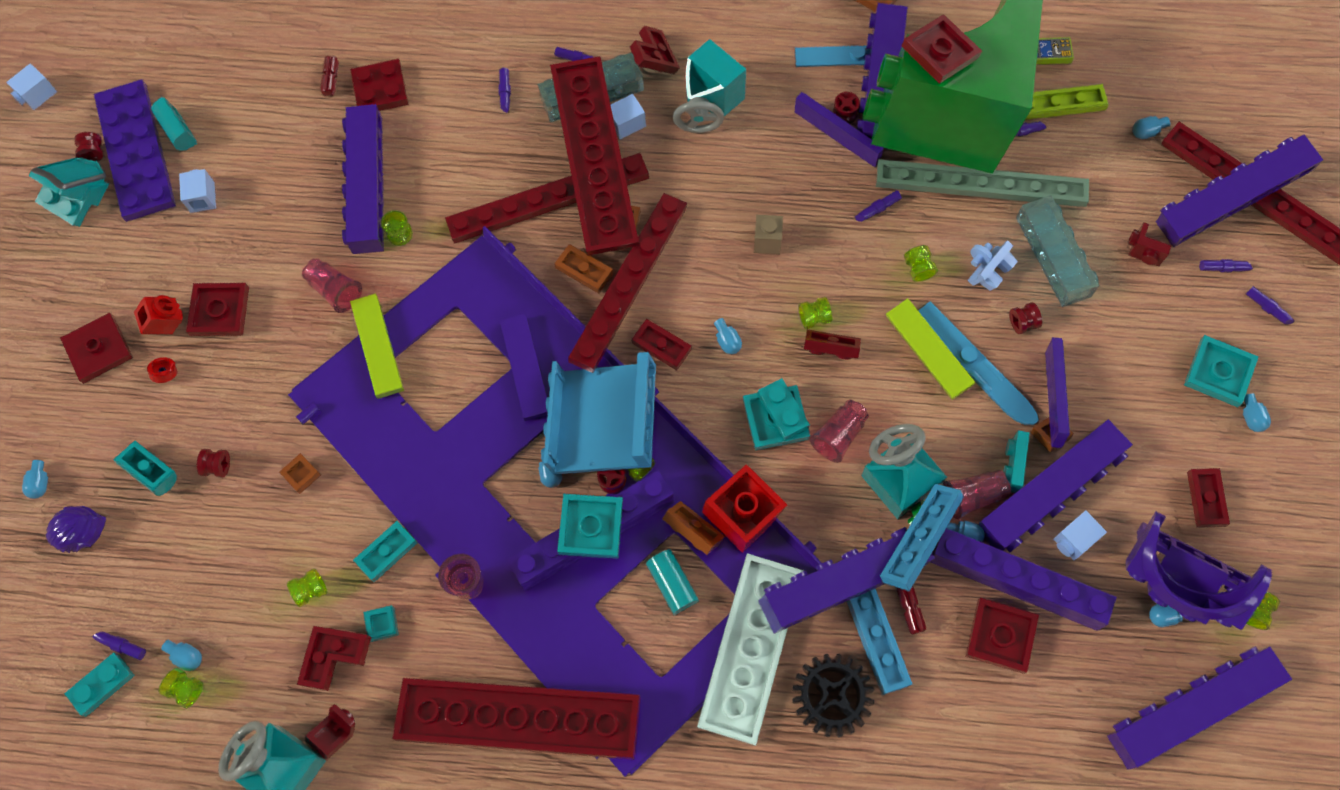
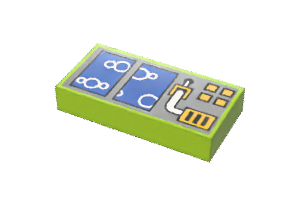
(1054, 51)

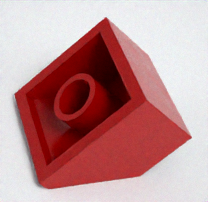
(743, 508)

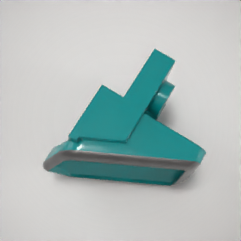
(70, 187)

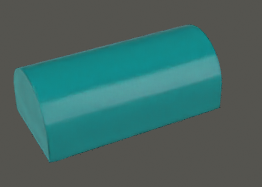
(173, 124)
(146, 468)
(672, 581)

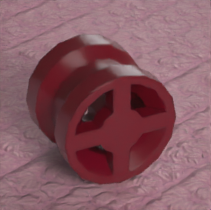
(844, 101)
(88, 146)
(1025, 318)
(213, 463)
(606, 477)

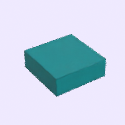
(381, 623)

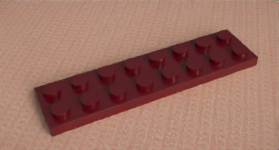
(594, 156)
(518, 718)

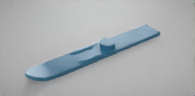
(830, 56)
(980, 368)

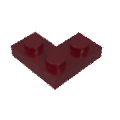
(654, 51)
(325, 650)

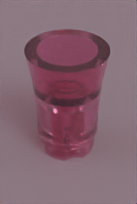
(332, 284)
(839, 431)
(980, 491)
(456, 569)

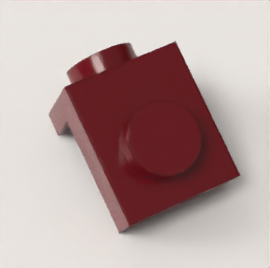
(1147, 249)
(331, 732)

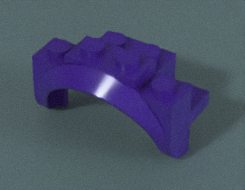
(1191, 578)

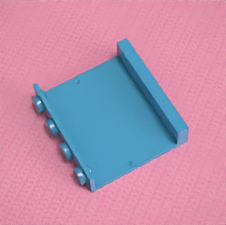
(600, 418)

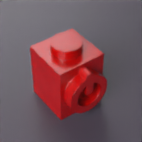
(158, 315)

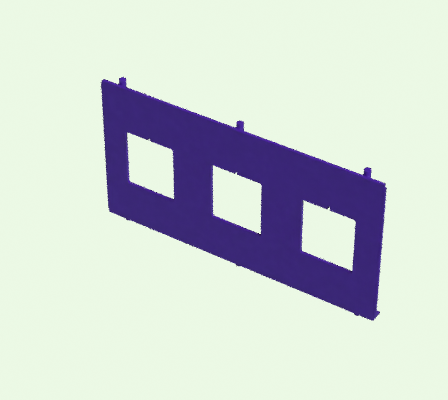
(440, 497)

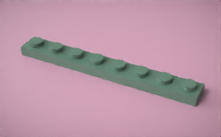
(977, 183)

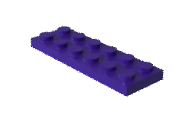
(134, 150)

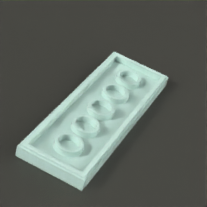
(746, 657)

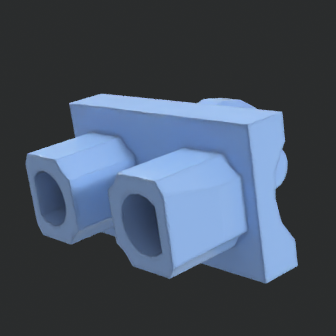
(998, 257)

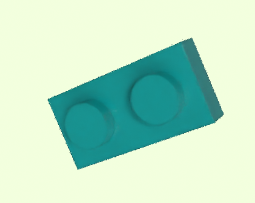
(783, 409)
(1017, 452)
(385, 551)
(99, 684)

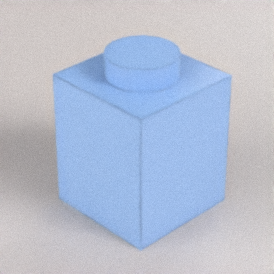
(31, 87)
(628, 116)
(197, 190)
(1079, 536)

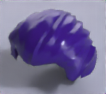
(74, 528)

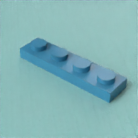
(922, 537)
(879, 642)

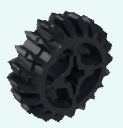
(843, 705)

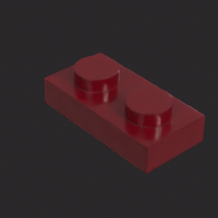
(661, 344)
(839, 345)
(1208, 498)

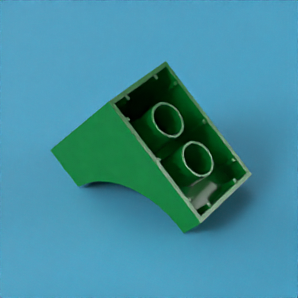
(974, 111)

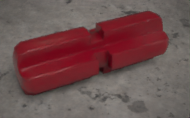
(328, 80)
(913, 614)

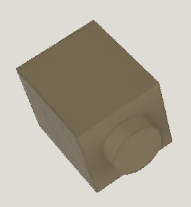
(768, 234)

